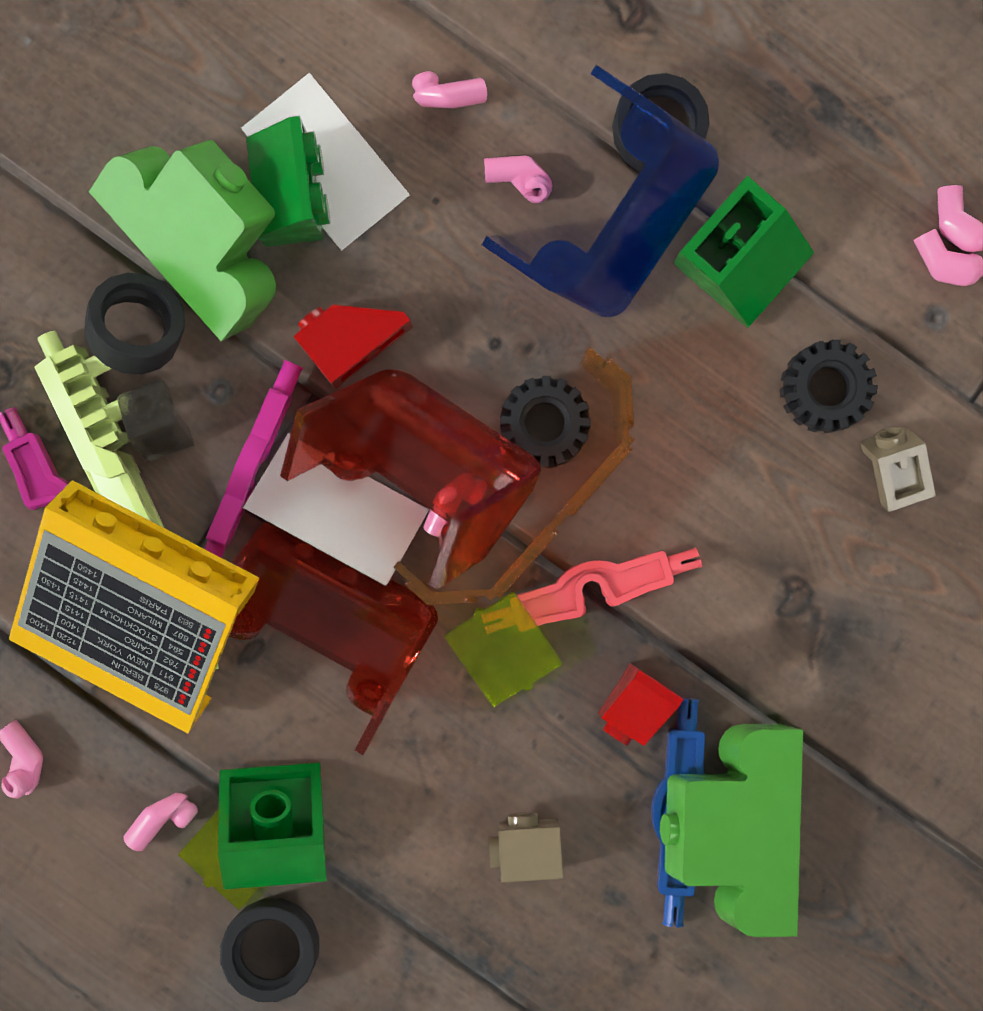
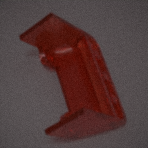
(427, 450)
(338, 614)

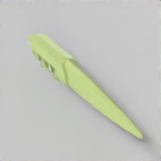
(93, 424)

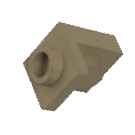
(899, 467)

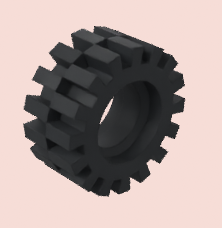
(858, 386)
(562, 396)

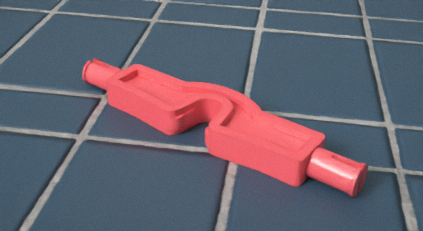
(617, 582)

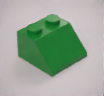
(271, 826)

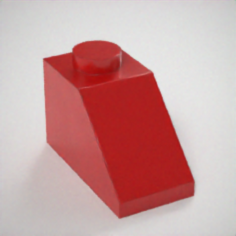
(348, 338)
(637, 707)

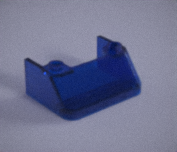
(644, 223)

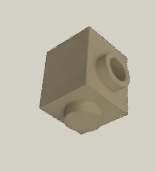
(527, 848)

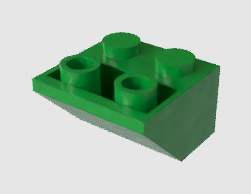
(284, 172)
(745, 252)

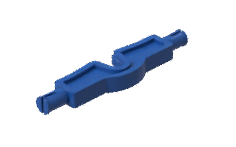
(683, 756)

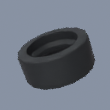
(669, 87)
(142, 290)
(242, 978)

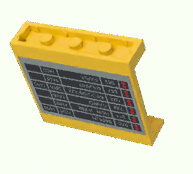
(128, 605)

